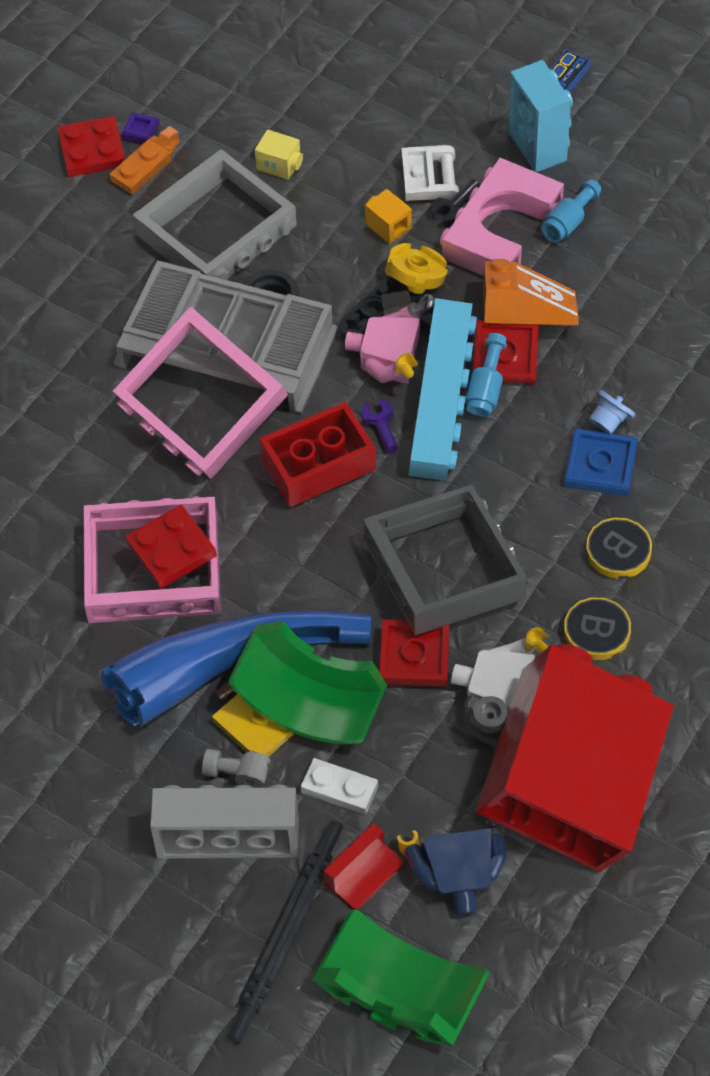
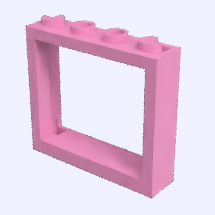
(239, 433)
(147, 603)

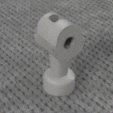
(248, 770)

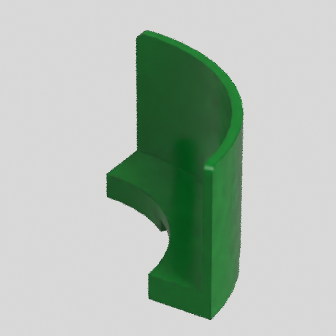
(303, 691)
(399, 981)

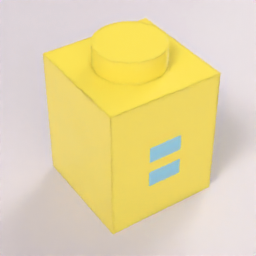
(278, 154)

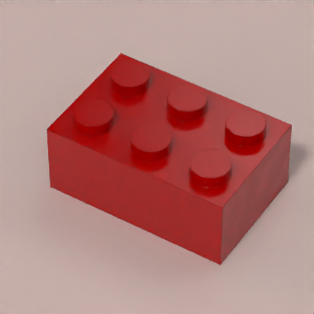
(318, 454)

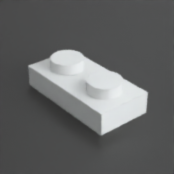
(339, 786)

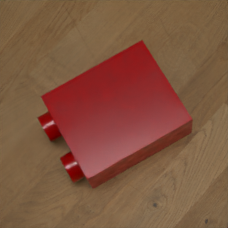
(576, 757)

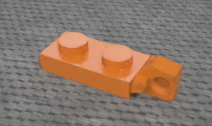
(145, 161)

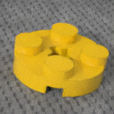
(416, 268)

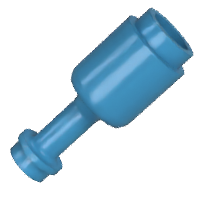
(569, 213)
(485, 380)

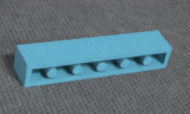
(441, 389)

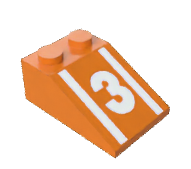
(525, 297)

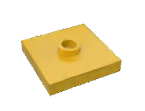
(250, 728)

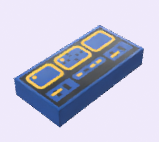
(570, 69)

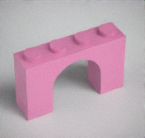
(503, 188)

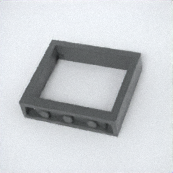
(428, 513)

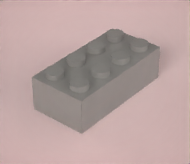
(225, 822)

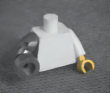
(495, 679)

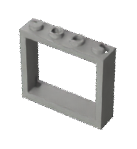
(193, 187)

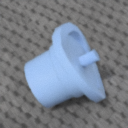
(610, 412)

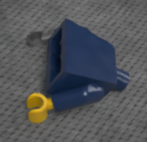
(457, 862)

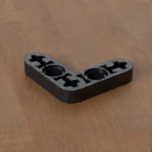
(352, 318)

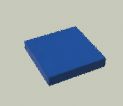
(601, 462)

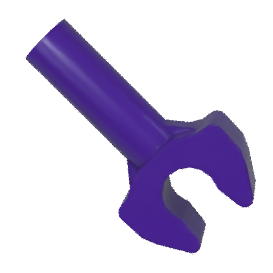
(381, 421)

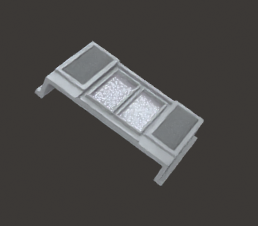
(275, 330)

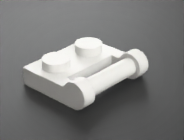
(419, 172)

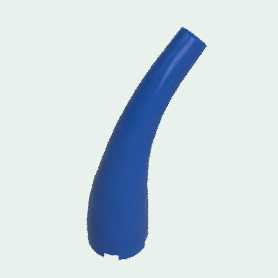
(179, 664)

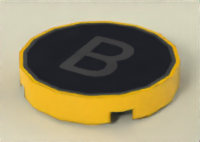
(618, 548)
(598, 627)

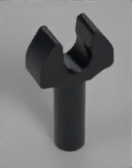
(452, 206)

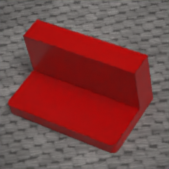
(362, 868)

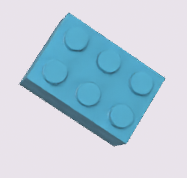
(539, 115)

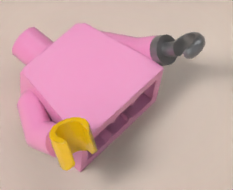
(390, 343)

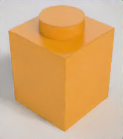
(388, 216)

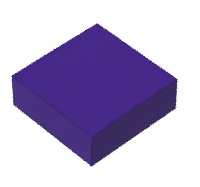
(140, 128)

